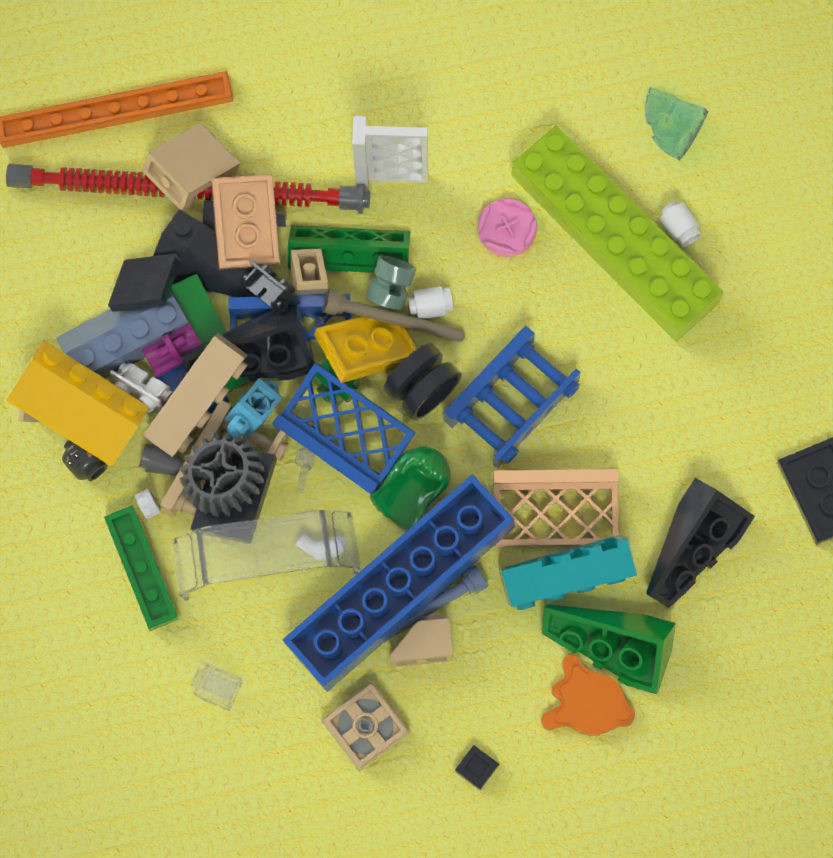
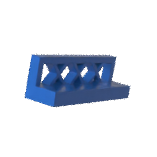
(310, 306)

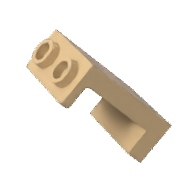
(188, 164)

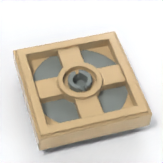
(365, 726)

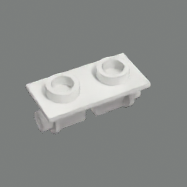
(132, 380)

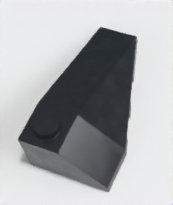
(198, 255)
(274, 346)
(698, 534)

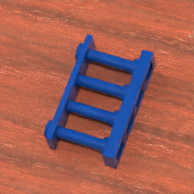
(501, 368)

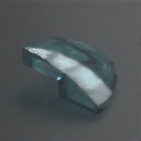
(673, 121)

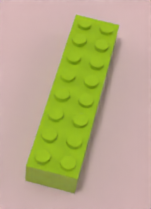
(616, 233)

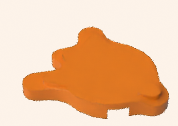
(589, 702)

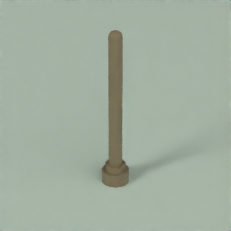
(337, 303)

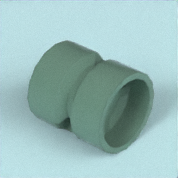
(390, 283)

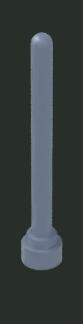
(470, 582)

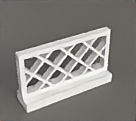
(369, 156)

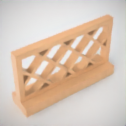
(558, 480)

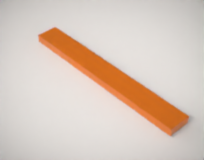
(115, 109)

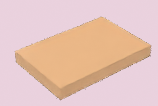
(245, 221)

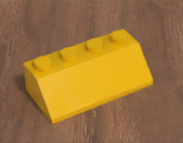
(77, 403)

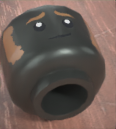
(82, 463)

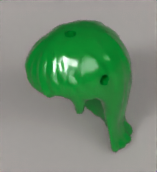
(412, 485)

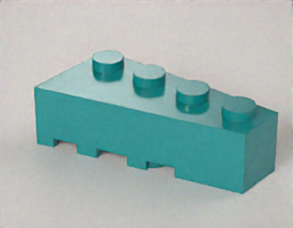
(568, 571)

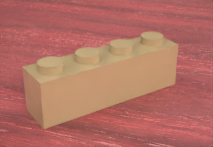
(195, 395)

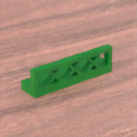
(349, 251)

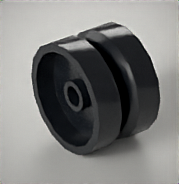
(422, 381)

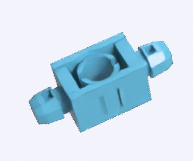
(244, 418)

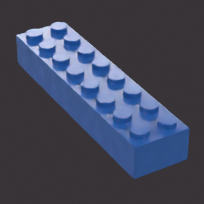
(399, 583)

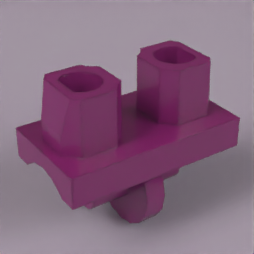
(167, 352)

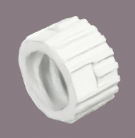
(147, 503)

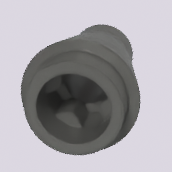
(159, 462)

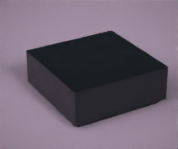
(476, 767)

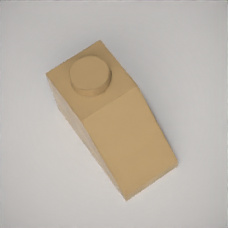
(308, 272)
(425, 643)

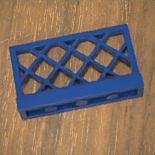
(327, 449)

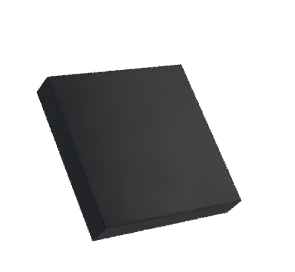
(144, 282)

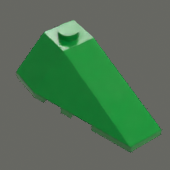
(622, 642)

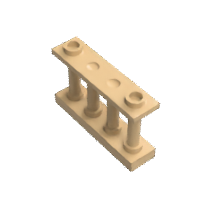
(175, 498)

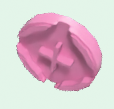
(507, 227)

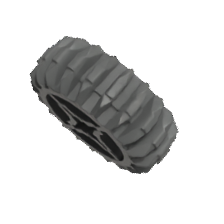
(233, 486)

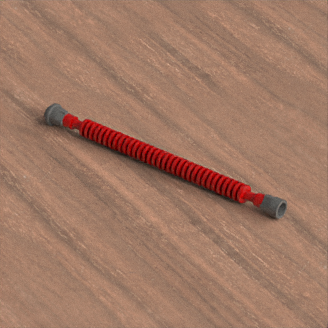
(26, 177)

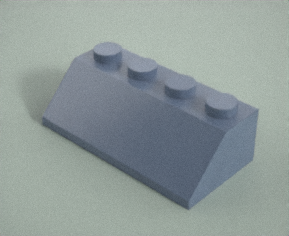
(120, 336)

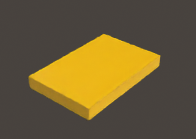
(364, 346)

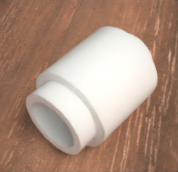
(680, 223)
(430, 302)

